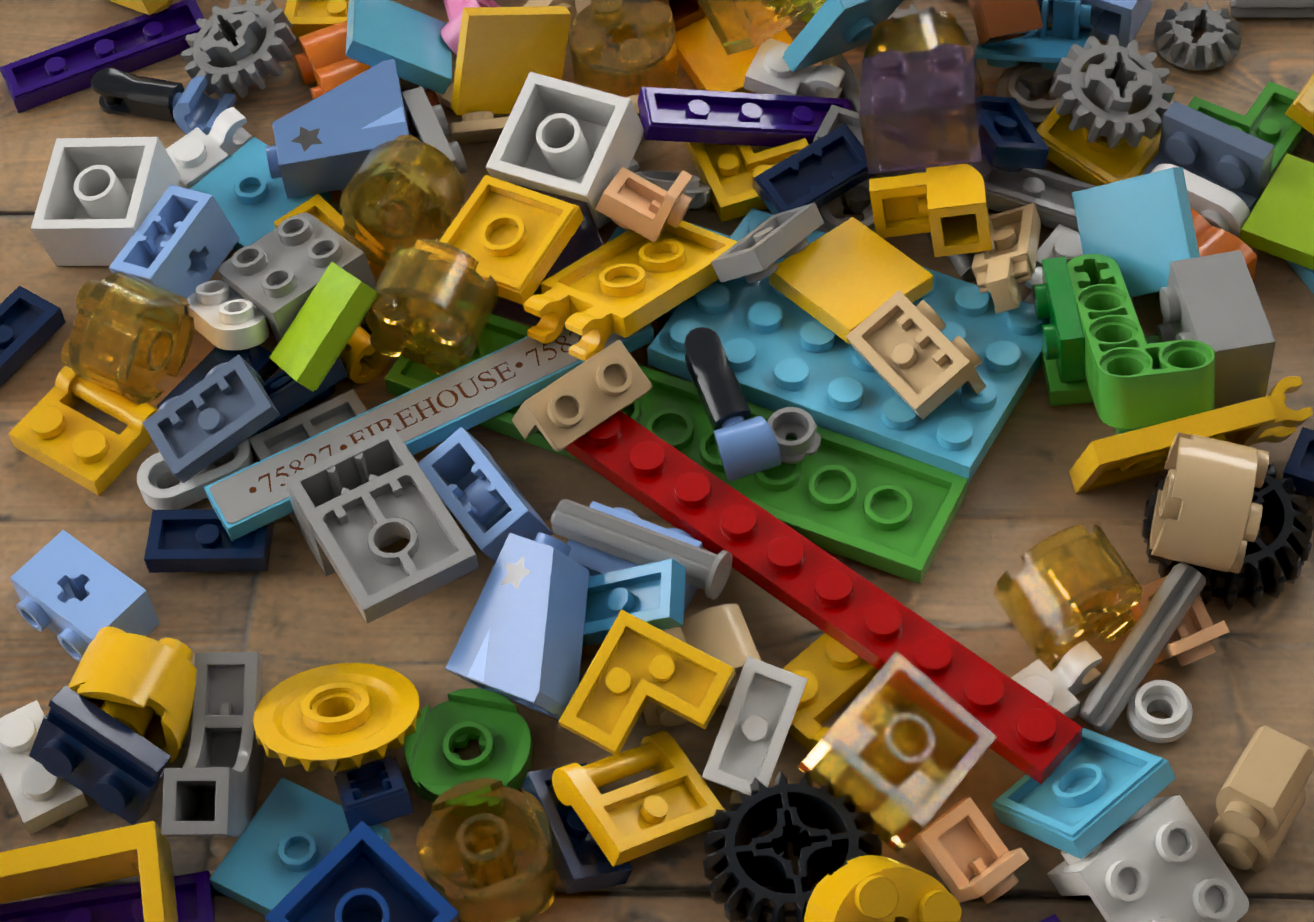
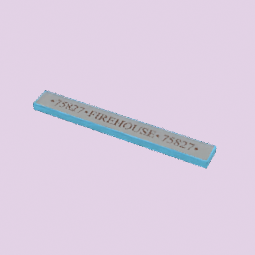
(419, 416)

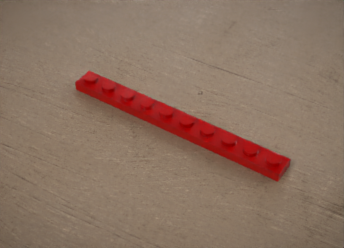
(825, 589)

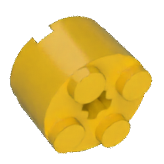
(140, 684)
(881, 891)

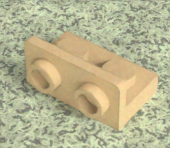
(914, 355)
(583, 397)

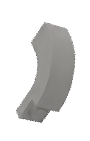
(224, 763)

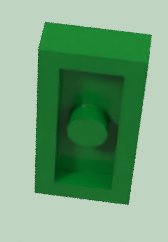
(1063, 334)

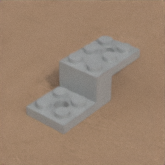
(364, 503)

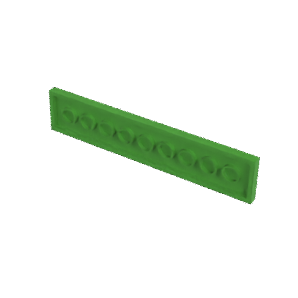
(841, 498)

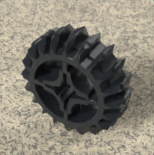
(1264, 566)
(742, 869)

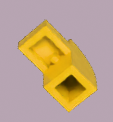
(940, 201)

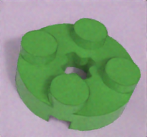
(468, 716)

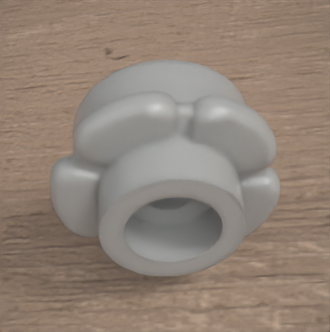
(795, 424)

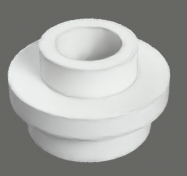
(1164, 697)

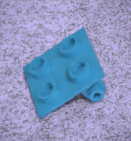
(1047, 44)

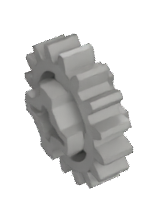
(239, 46)
(1108, 88)

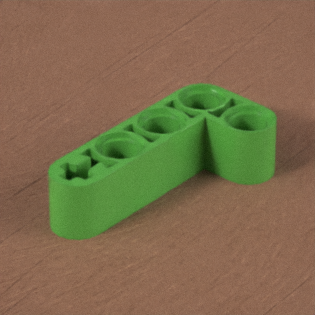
(1128, 378)

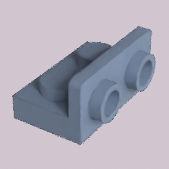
(1214, 152)
(211, 418)

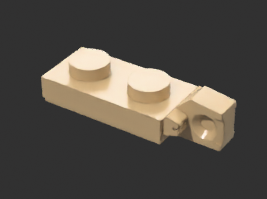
(1012, 256)

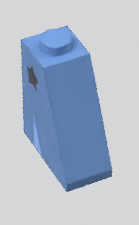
(332, 134)
(527, 626)

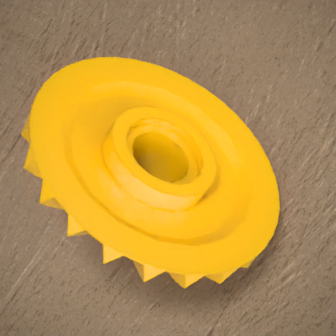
(337, 716)

